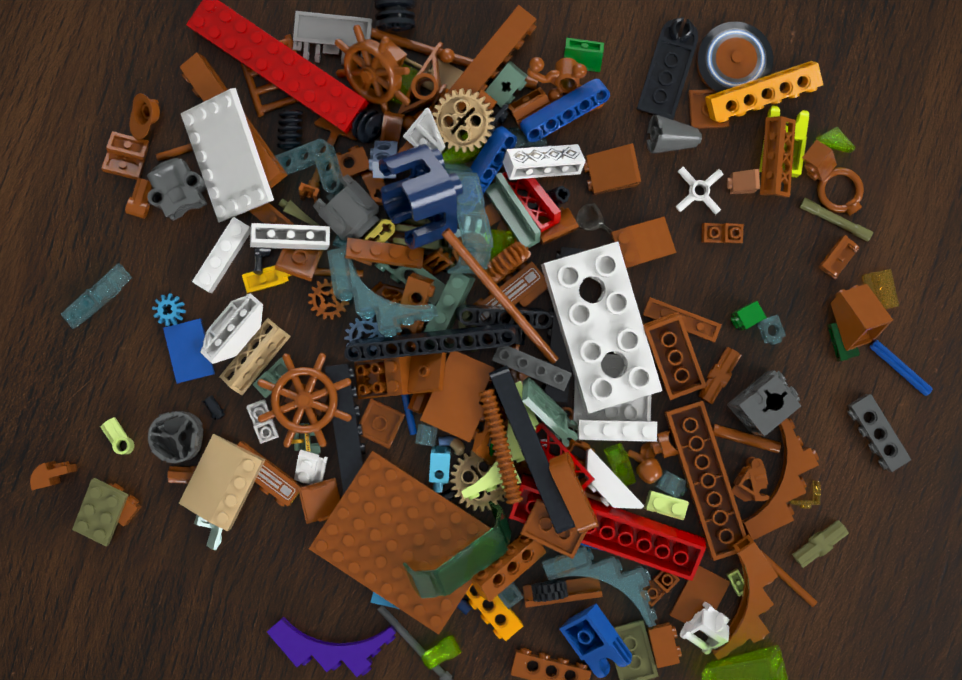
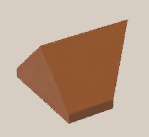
(389, 292)

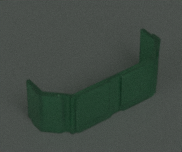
(466, 563)

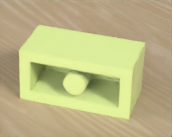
(736, 581)

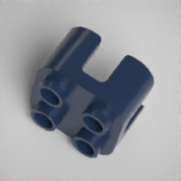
(424, 194)

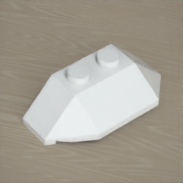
(232, 329)
(609, 485)

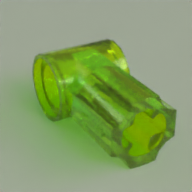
(445, 650)

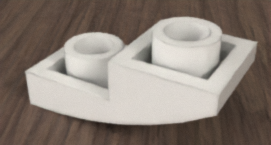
(266, 430)

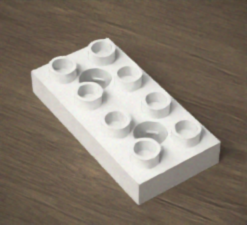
(601, 327)

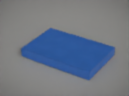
(184, 347)

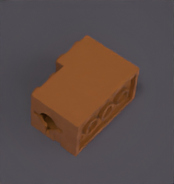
(458, 406)

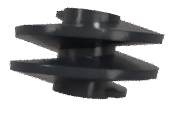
(367, 125)

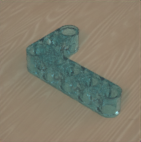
(315, 157)

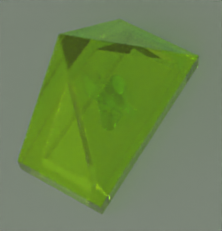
(836, 140)

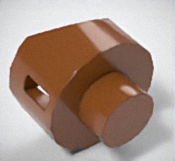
(663, 445)

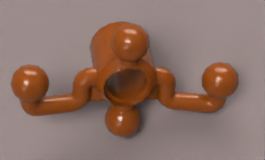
(565, 76)

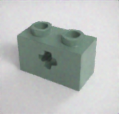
(511, 74)

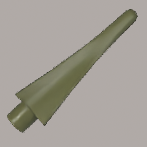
(291, 209)

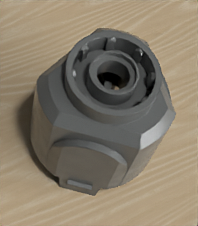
(350, 211)
(166, 436)

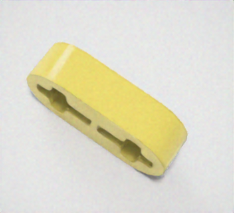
(384, 236)

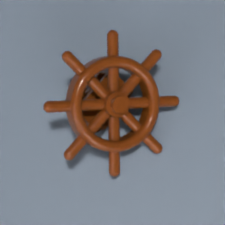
(381, 71)
(304, 398)

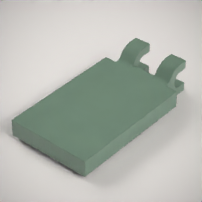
(548, 411)

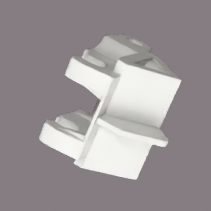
(712, 624)

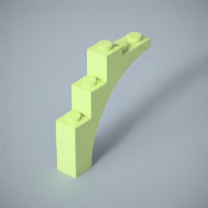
(492, 477)

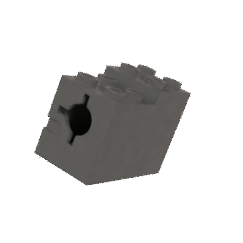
(765, 403)

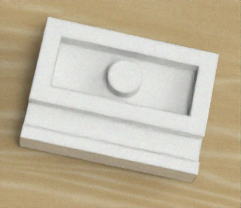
(310, 467)

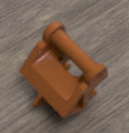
(751, 481)

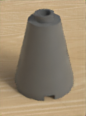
(671, 135)

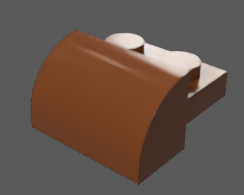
(48, 474)

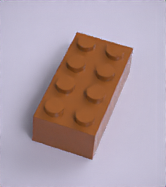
(674, 355)

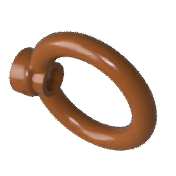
(850, 207)

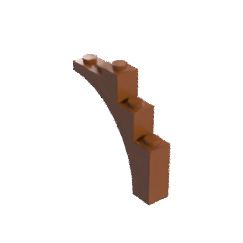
(796, 461)
(755, 601)

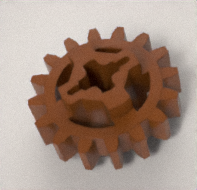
(323, 306)

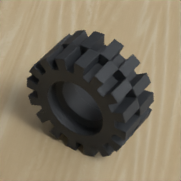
(549, 590)

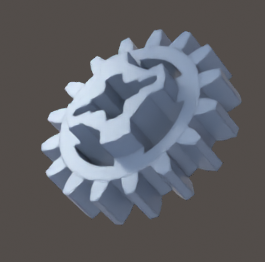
(361, 328)

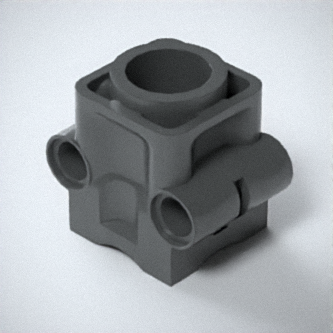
(174, 183)

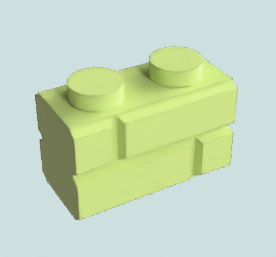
(666, 505)

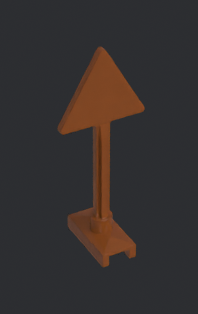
(312, 189)

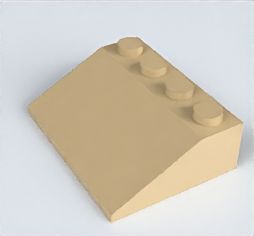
(221, 482)

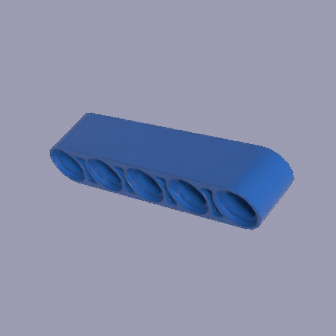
(564, 110)
(492, 156)

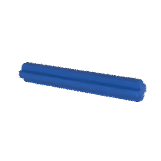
(901, 367)

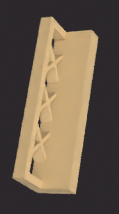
(256, 358)

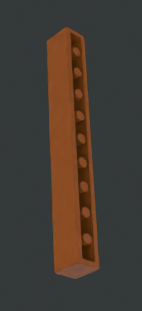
(491, 58)

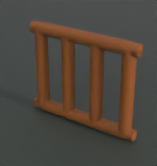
(256, 91)

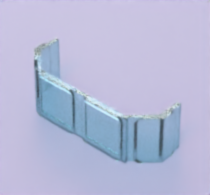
(472, 219)

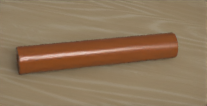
(746, 438)

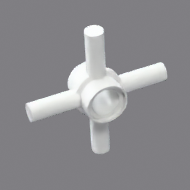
(705, 185)

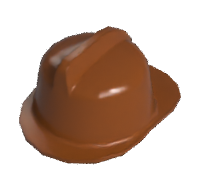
(143, 114)

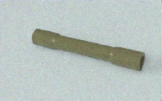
(855, 229)

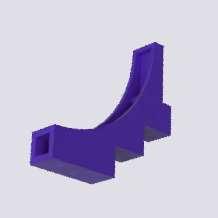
(301, 646)

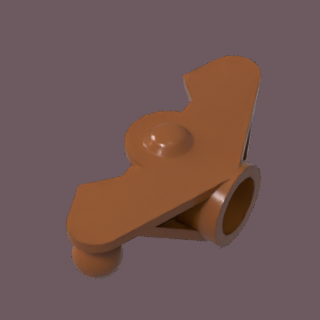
(446, 55)

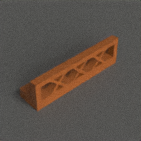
(775, 155)
(577, 589)

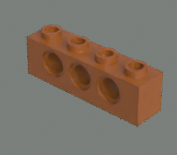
(415, 284)
(500, 574)
(523, 656)

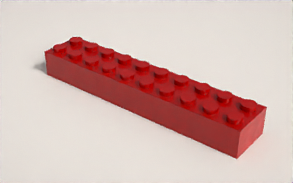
(277, 64)
(629, 535)

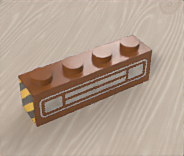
(515, 287)
(275, 481)

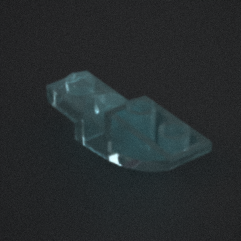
(97, 296)

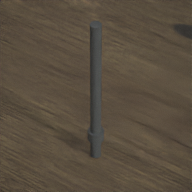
(411, 641)

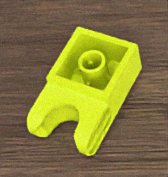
(799, 141)

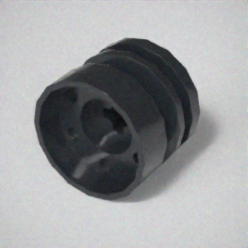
(394, 15)

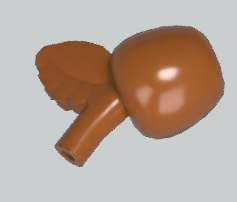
(648, 468)

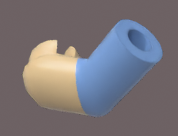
(454, 442)

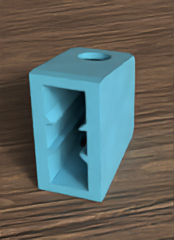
(440, 461)

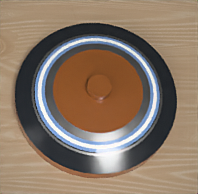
(733, 56)

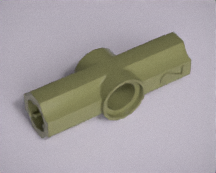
(820, 543)

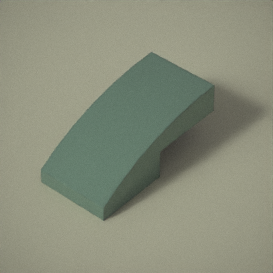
(272, 376)

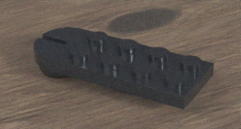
(668, 69)

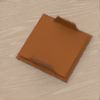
(319, 500)

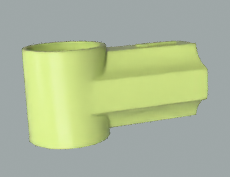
(116, 435)

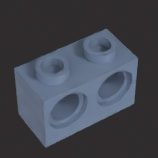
(381, 150)

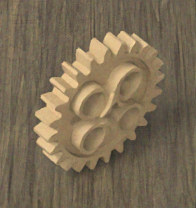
(475, 132)
(460, 484)

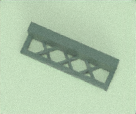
(513, 212)

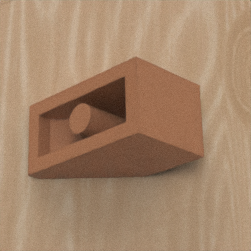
(744, 182)

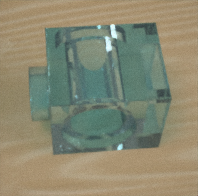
(763, 327)
(426, 435)
(672, 484)

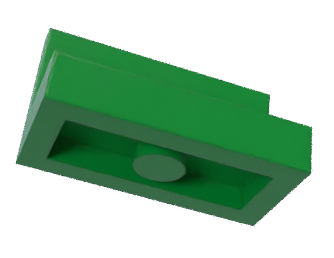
(585, 52)

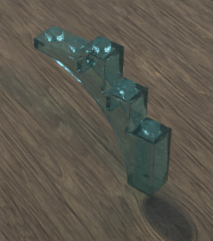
(389, 314)
(606, 570)

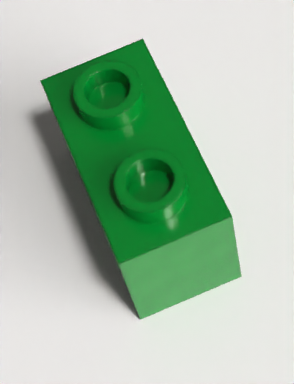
(747, 316)

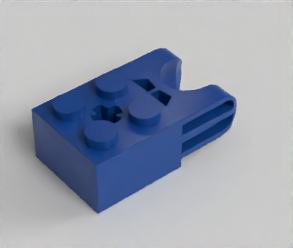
(596, 640)

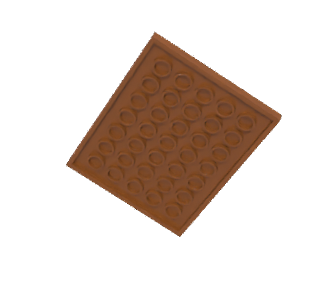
(395, 521)

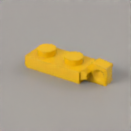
(269, 278)

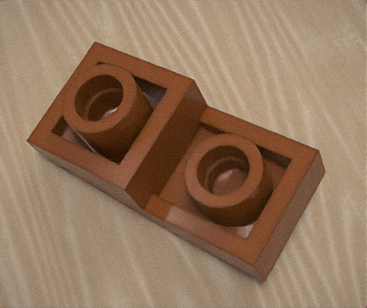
(722, 233)
(659, 585)

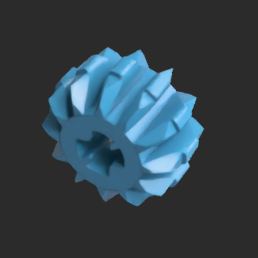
(169, 317)

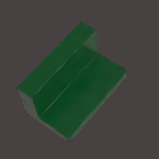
(838, 346)

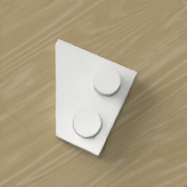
(425, 132)

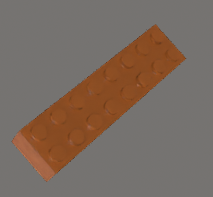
(706, 478)

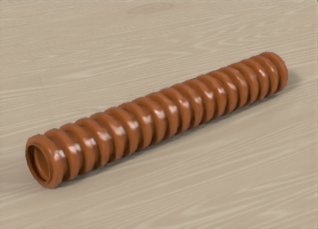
(500, 445)

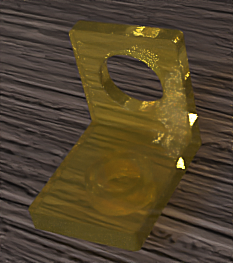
(808, 503)

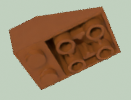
(382, 377)

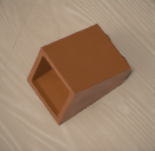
(612, 170)
(859, 316)

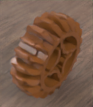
(508, 261)

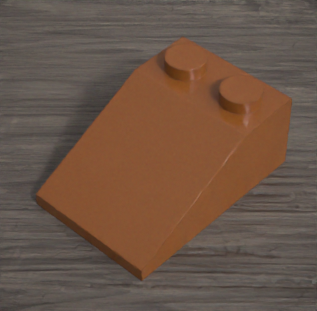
(644, 242)

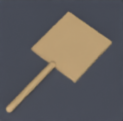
(448, 74)

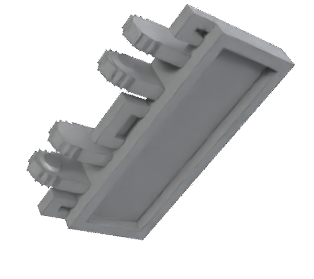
(325, 29)

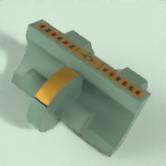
(304, 442)

